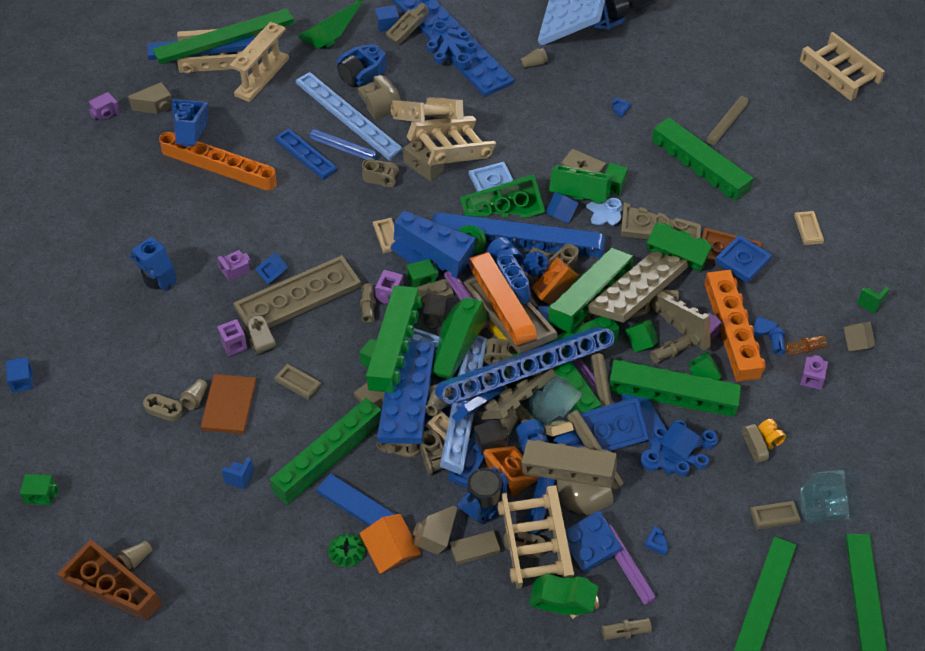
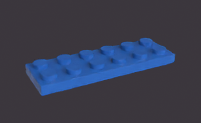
(405, 409)

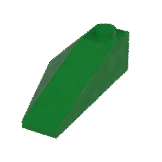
(330, 28)
(512, 197)
(458, 335)

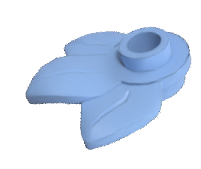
(606, 212)

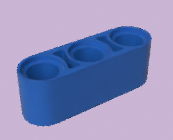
(515, 277)

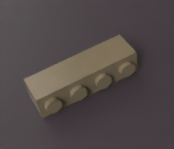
(569, 463)

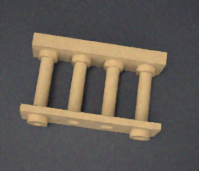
(206, 62)
(269, 66)
(835, 77)
(433, 108)
(444, 128)
(553, 522)

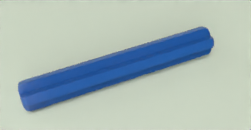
(342, 144)

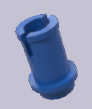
(777, 339)

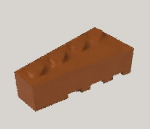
(107, 580)

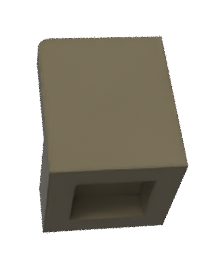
(859, 336)

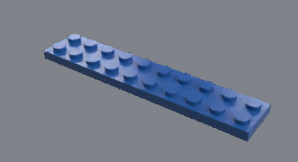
(483, 71)

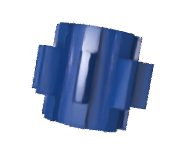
(535, 263)

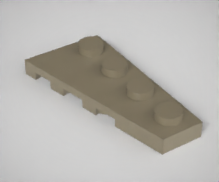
(640, 223)
(686, 320)
(510, 397)

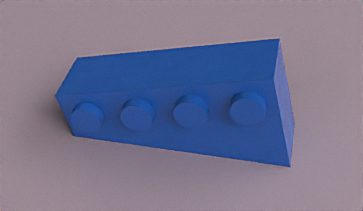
(189, 120)
(435, 242)

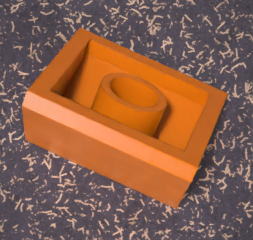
(555, 281)
(510, 463)
(389, 542)

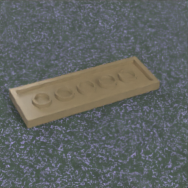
(637, 286)
(300, 292)
(544, 330)

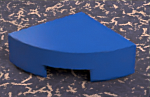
(620, 107)
(763, 326)
(657, 541)

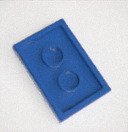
(617, 424)

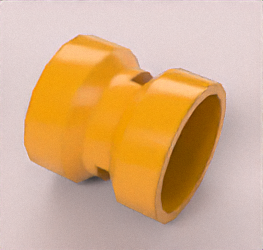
(771, 433)

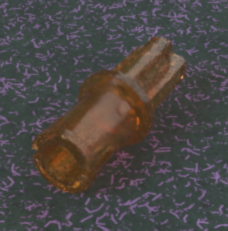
(805, 345)

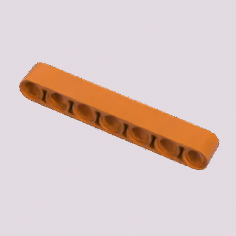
(220, 162)
(503, 299)

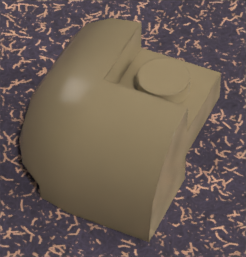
(379, 96)
(583, 497)

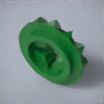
(474, 231)
(354, 555)

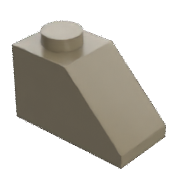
(151, 100)
(435, 530)

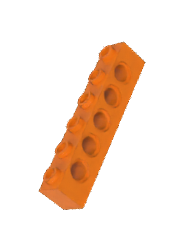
(735, 328)

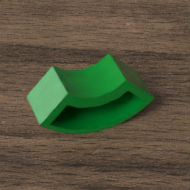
(563, 595)

